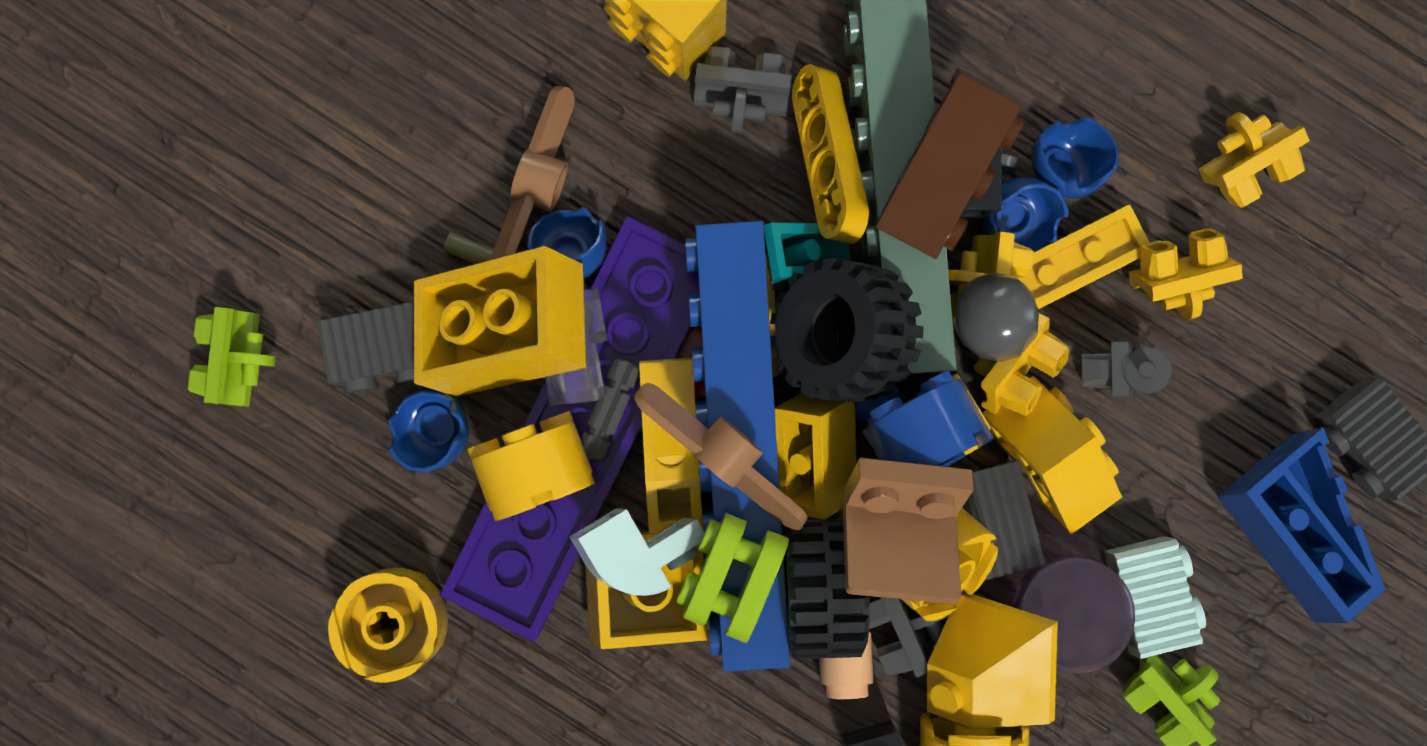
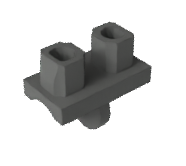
(742, 91)
(1124, 370)
(912, 646)

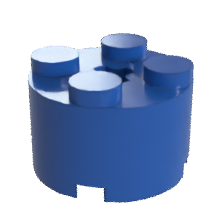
(929, 428)

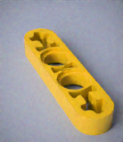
(830, 155)

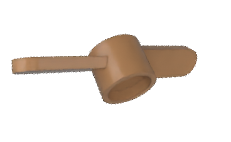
(539, 174)
(722, 451)

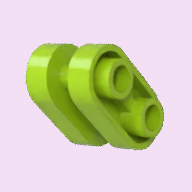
(703, 592)

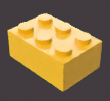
(672, 30)
(499, 322)

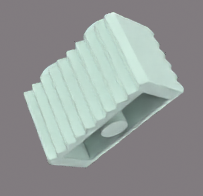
(1163, 605)

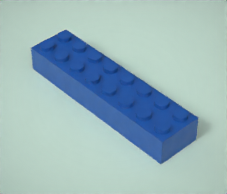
(740, 389)

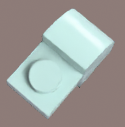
(627, 562)

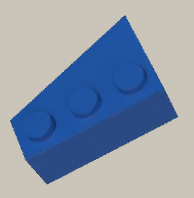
(1304, 529)

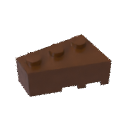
(951, 164)

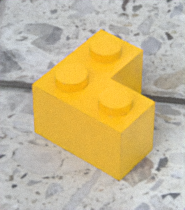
(1059, 457)

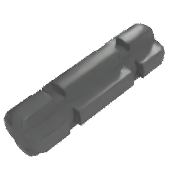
(609, 410)

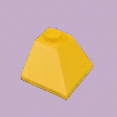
(993, 666)

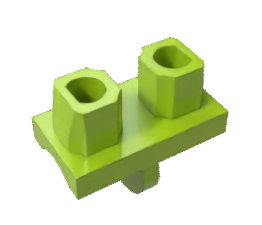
(232, 357)
(1187, 716)

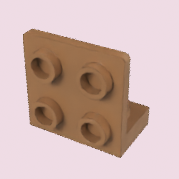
(903, 530)

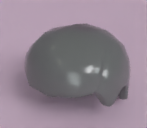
(996, 317)

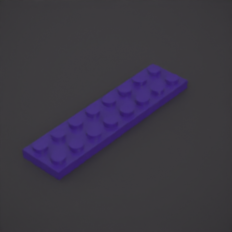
(520, 563)

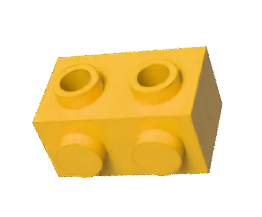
(815, 452)

